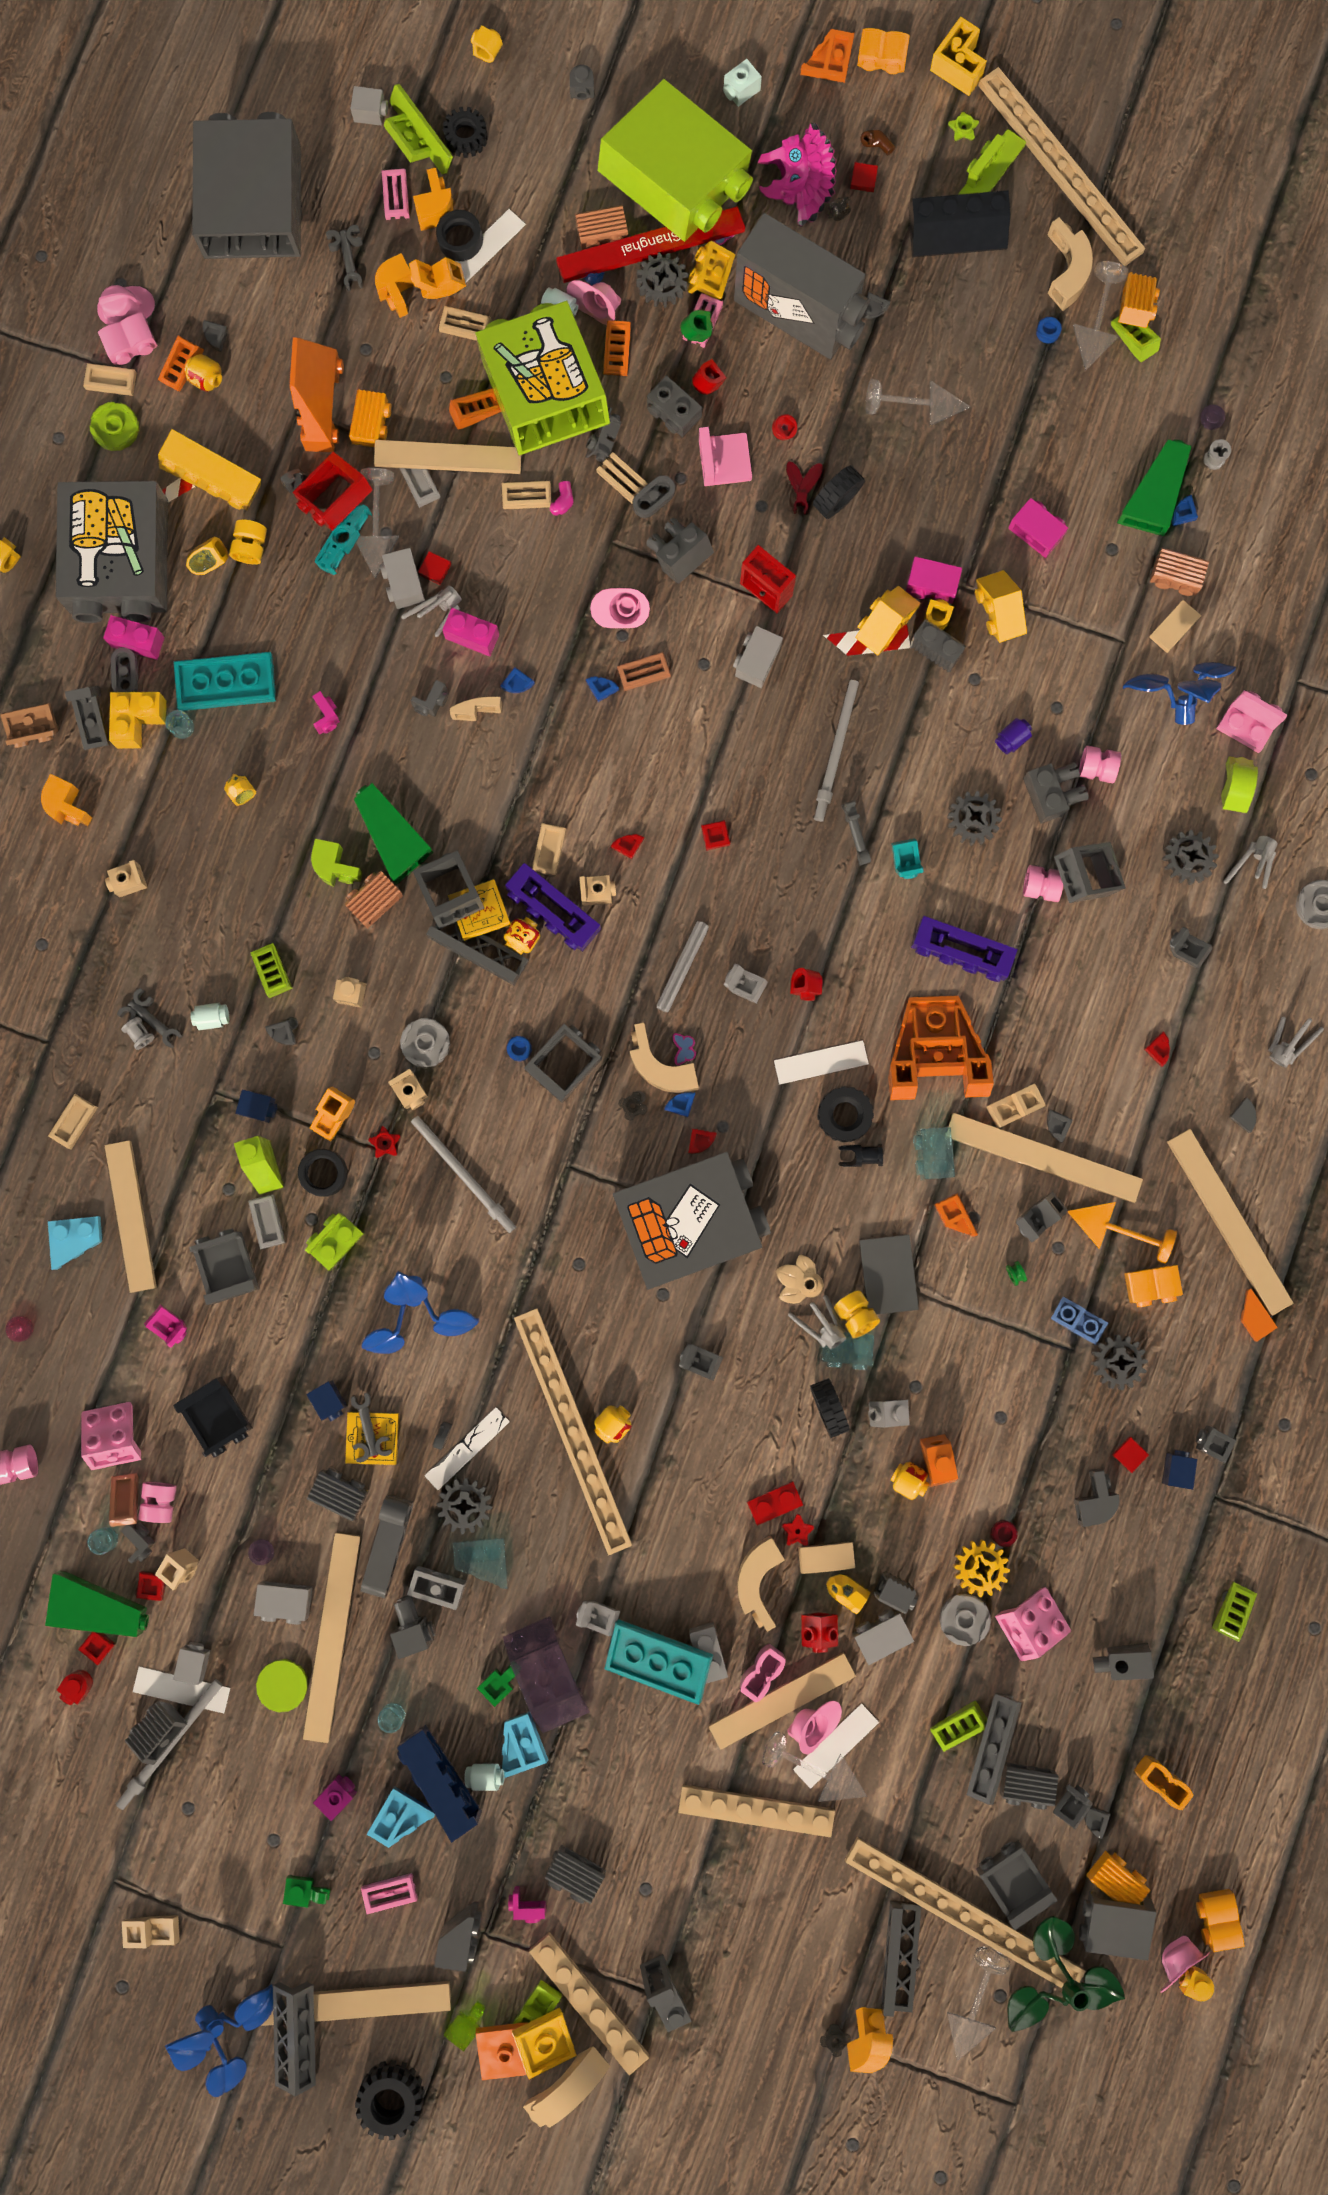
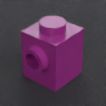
(335, 1797)

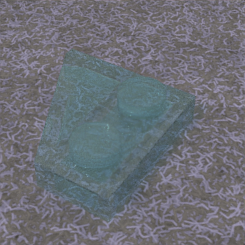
(483, 1560)

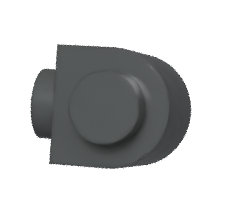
(581, 82)

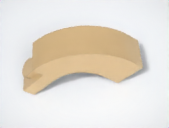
(1079, 260)
(666, 1078)
(752, 1569)
(569, 2090)

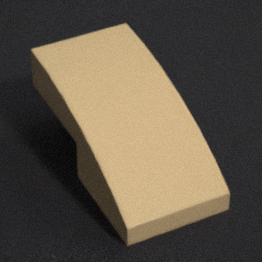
(468, 709)
(1016, 1106)
(826, 1557)
(150, 1931)

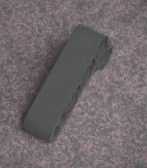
(387, 1545)

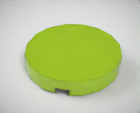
(114, 426)
(282, 1685)

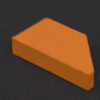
(955, 1215)
(1255, 1317)

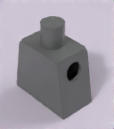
(1137, 1662)

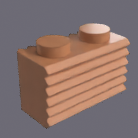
(601, 226)
(1179, 572)
(373, 898)

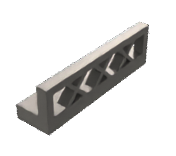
(479, 958)
(994, 1748)
(892, 1958)
(298, 2038)

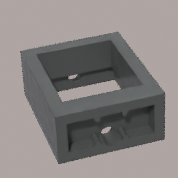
(1075, 875)
(456, 908)
(574, 1035)

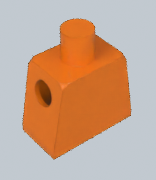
(939, 1460)

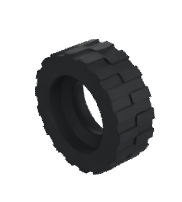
(838, 492)
(863, 1107)
(829, 1408)

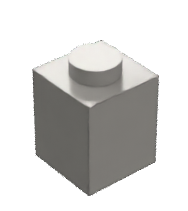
(368, 105)
(192, 1663)

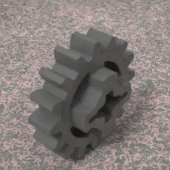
(653, 274)
(981, 825)
(1199, 859)
(1119, 1352)
(463, 1517)

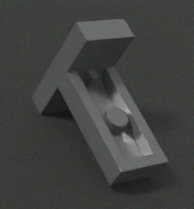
(89, 716)
(663, 1993)

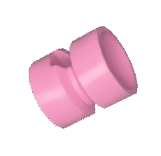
(1100, 764)
(1042, 883)
(19, 1463)
(157, 1502)

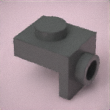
(436, 698)
(1189, 948)
(700, 1361)
(1215, 1443)
(139, 1537)
(1073, 1806)

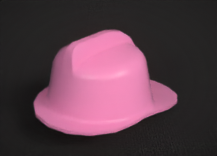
(595, 300)
(121, 302)
(620, 608)
(814, 1726)
(1179, 1957)

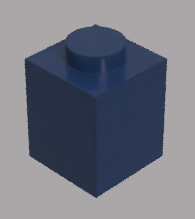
(256, 1106)
(327, 1401)
(1179, 1470)

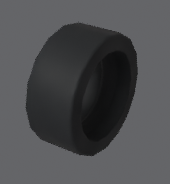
(453, 219)
(316, 1154)

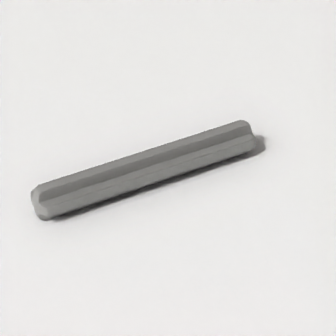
(682, 966)

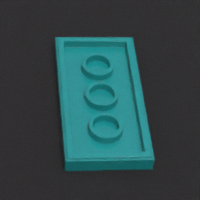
(224, 681)
(658, 1661)

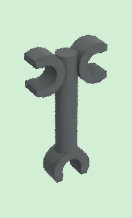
(344, 241)
(852, 817)
(137, 1009)
(372, 1446)

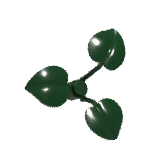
(1098, 1991)

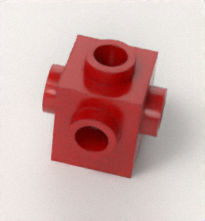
(819, 1631)

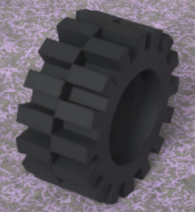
(463, 119)

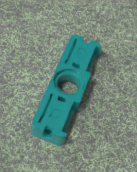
(334, 551)

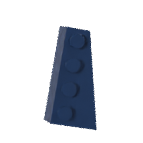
(439, 1783)

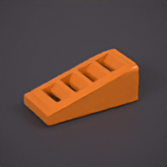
(619, 332)
(176, 352)
(470, 418)

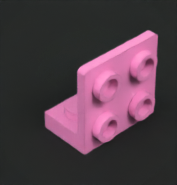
(724, 458)
(1251, 720)
(108, 1436)
(1034, 1625)

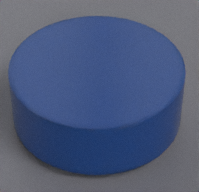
(1048, 330)
(519, 1048)

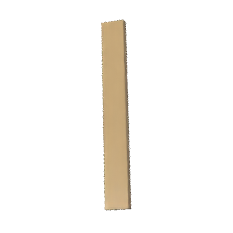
(1044, 1158)
(1230, 1222)
(332, 1637)
(378, 2001)

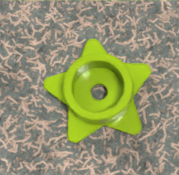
(963, 120)

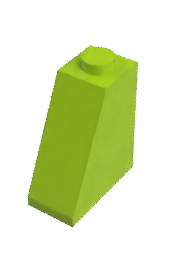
(259, 1164)

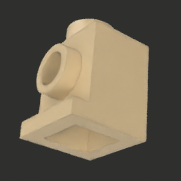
(134, 879)
(590, 897)
(349, 992)
(406, 1079)
(182, 1568)

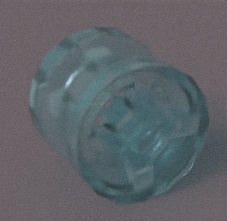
(183, 729)
(98, 1544)
(391, 1723)

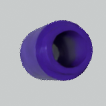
(1014, 735)

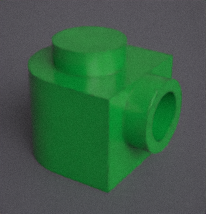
(697, 326)

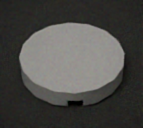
(1313, 904)
(425, 1042)
(964, 1619)

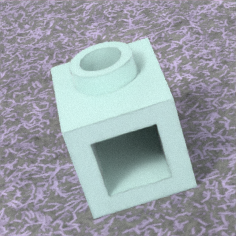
(742, 83)

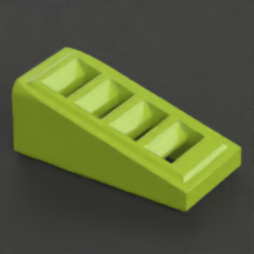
(1144, 347)
(276, 989)
(1240, 1624)
(971, 1708)

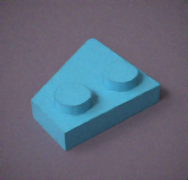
(72, 1238)
(521, 1745)
(399, 1817)

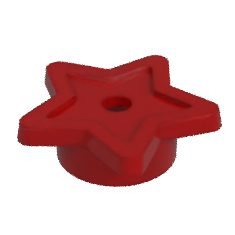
(378, 1140)
(790, 1529)

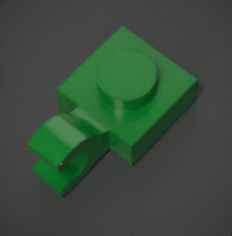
(497, 1685)
(300, 1892)

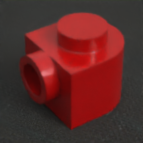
(708, 378)
(806, 984)
(75, 1687)

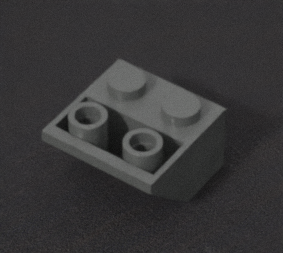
(456, 1941)

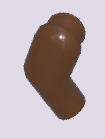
(877, 138)

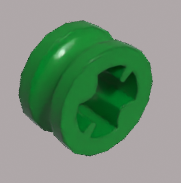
(1016, 1273)

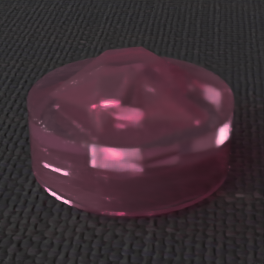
(19, 1329)

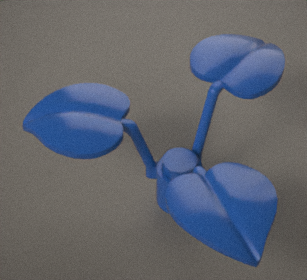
(1201, 688)
(410, 1291)
(192, 2049)

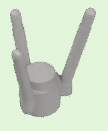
(444, 598)
(1264, 851)
(1283, 1053)
(831, 1335)

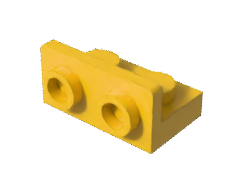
(711, 270)

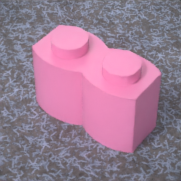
(127, 339)
(758, 1677)

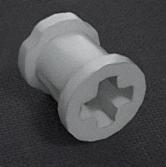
(1217, 454)
(138, 1033)

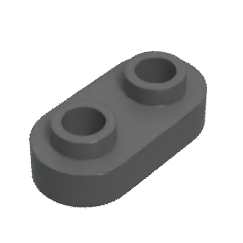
(651, 496)
(124, 673)

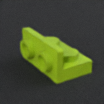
(333, 1240)

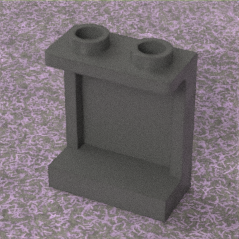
(224, 1266)
(1016, 1884)
(1117, 1927)

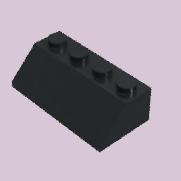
(959, 223)

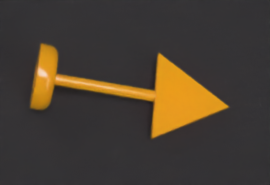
(1096, 1219)

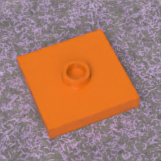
(499, 2052)

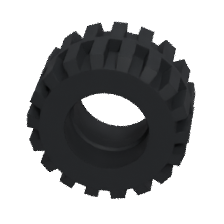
(385, 2121)

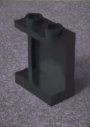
(214, 1417)

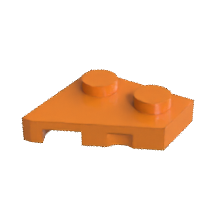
(830, 57)

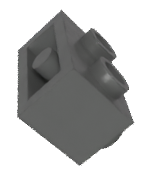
(674, 407)

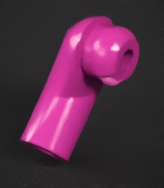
(563, 502)

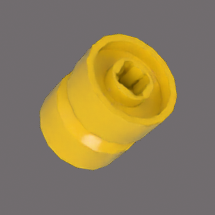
(247, 546)
(855, 1311)

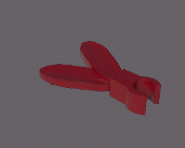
(803, 486)

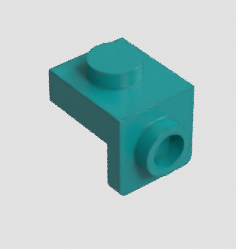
(907, 858)

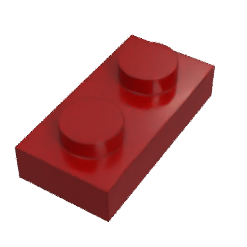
(774, 1503)

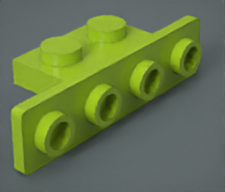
(414, 133)
(993, 163)

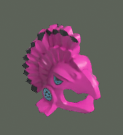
(805, 171)

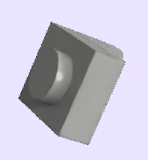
(745, 983)
(888, 1413)
(597, 1617)

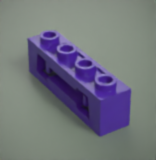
(583, 933)
(969, 962)

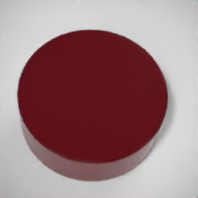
(1004, 1533)

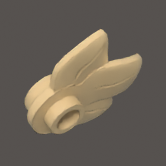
(796, 1278)

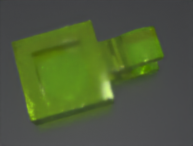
(463, 2027)

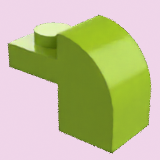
(1239, 785)
(326, 863)

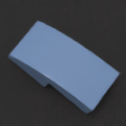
(1079, 1321)

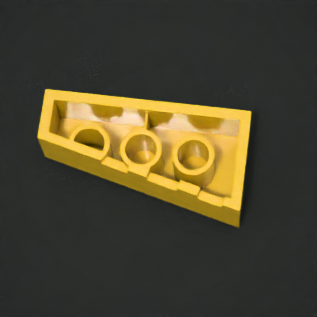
(208, 471)

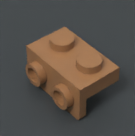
(29, 724)

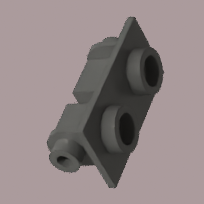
(598, 444)

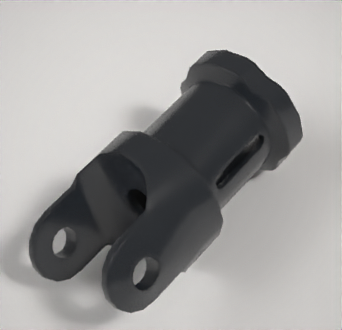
(863, 1155)

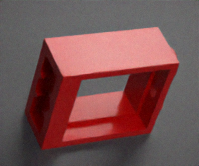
(320, 479)
(766, 574)

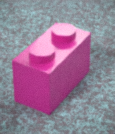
(1038, 527)
(933, 580)
(471, 632)
(137, 637)

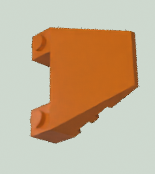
(312, 391)
(938, 1042)

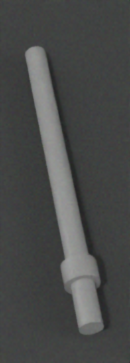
(825, 795)
(496, 1211)
(137, 1783)

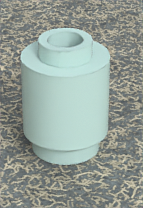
(557, 296)
(210, 1016)
(484, 1777)

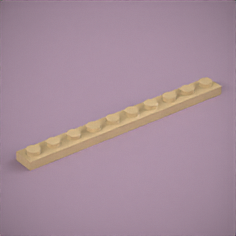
(1061, 166)
(573, 1431)
(957, 1911)

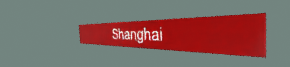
(640, 246)

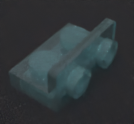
(934, 1153)
(852, 1351)

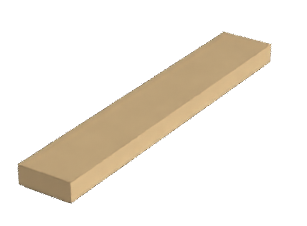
(447, 457)
(130, 1216)
(782, 1700)

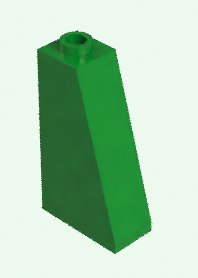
(1157, 494)
(393, 836)
(91, 1608)

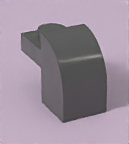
(1041, 1216)
(1100, 1506)

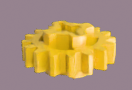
(992, 1564)

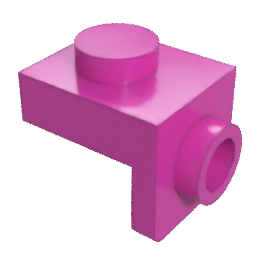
(327, 706)
(166, 1326)
(526, 1910)

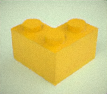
(956, 60)
(1003, 605)
(887, 618)
(128, 714)

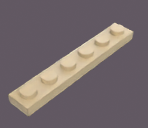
(756, 1810)
(589, 2003)

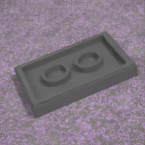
(889, 1274)

